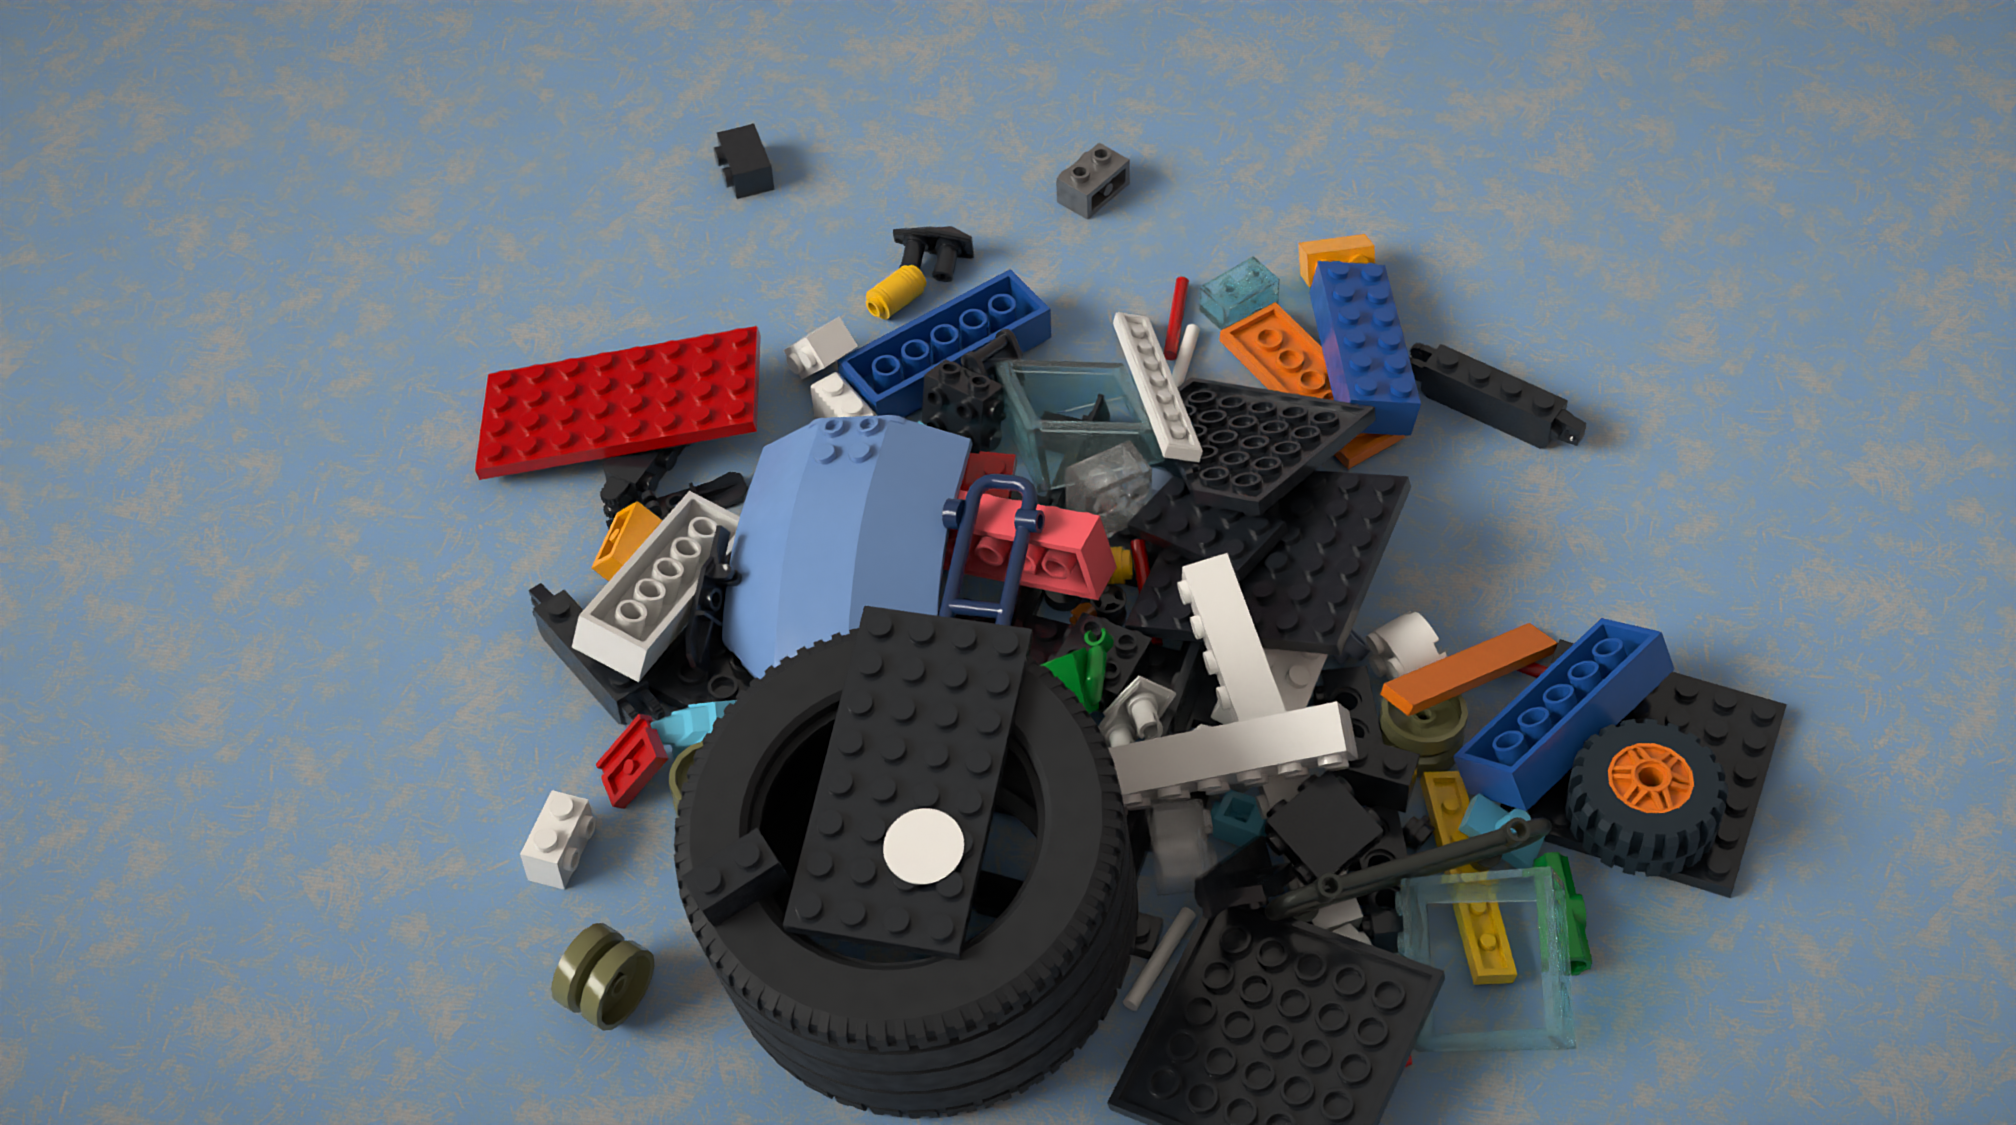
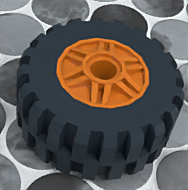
(1646, 797)

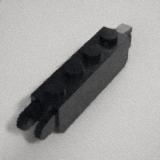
(1494, 397)
(633, 474)
(616, 692)

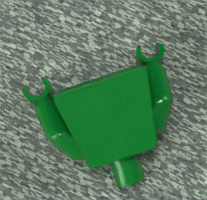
(1085, 670)

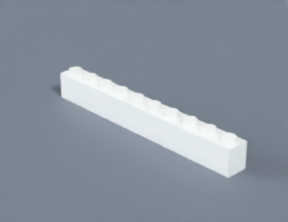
(1245, 684)

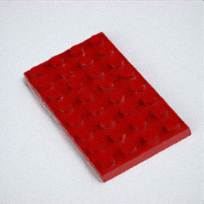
(620, 403)

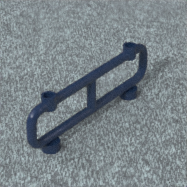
(962, 516)

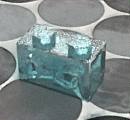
(1238, 293)

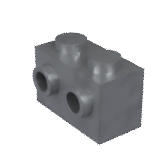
(1093, 180)

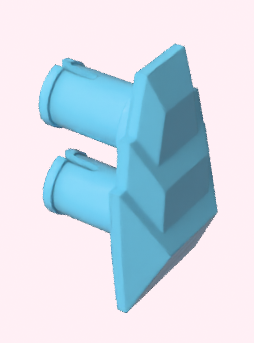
(689, 725)

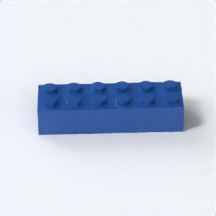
(1365, 343)
(893, 367)
(1550, 720)

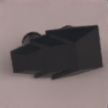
(944, 242)

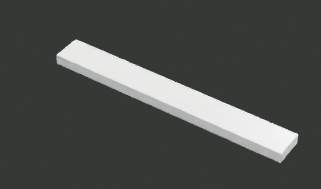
(1157, 388)

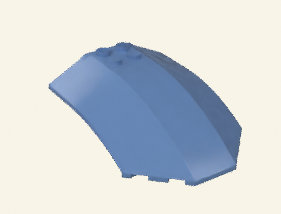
(839, 524)

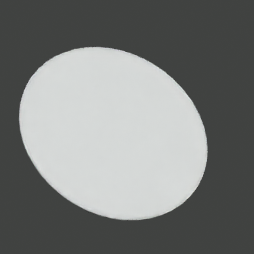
(923, 846)

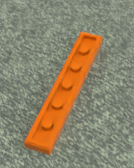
(1468, 669)

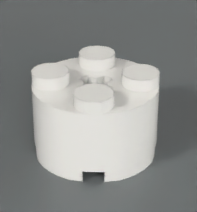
(1403, 646)

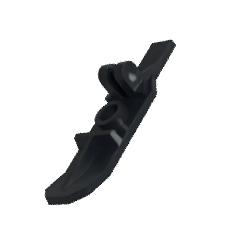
(722, 491)
(713, 577)

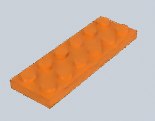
(1293, 363)

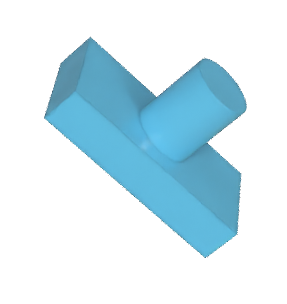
(1487, 816)

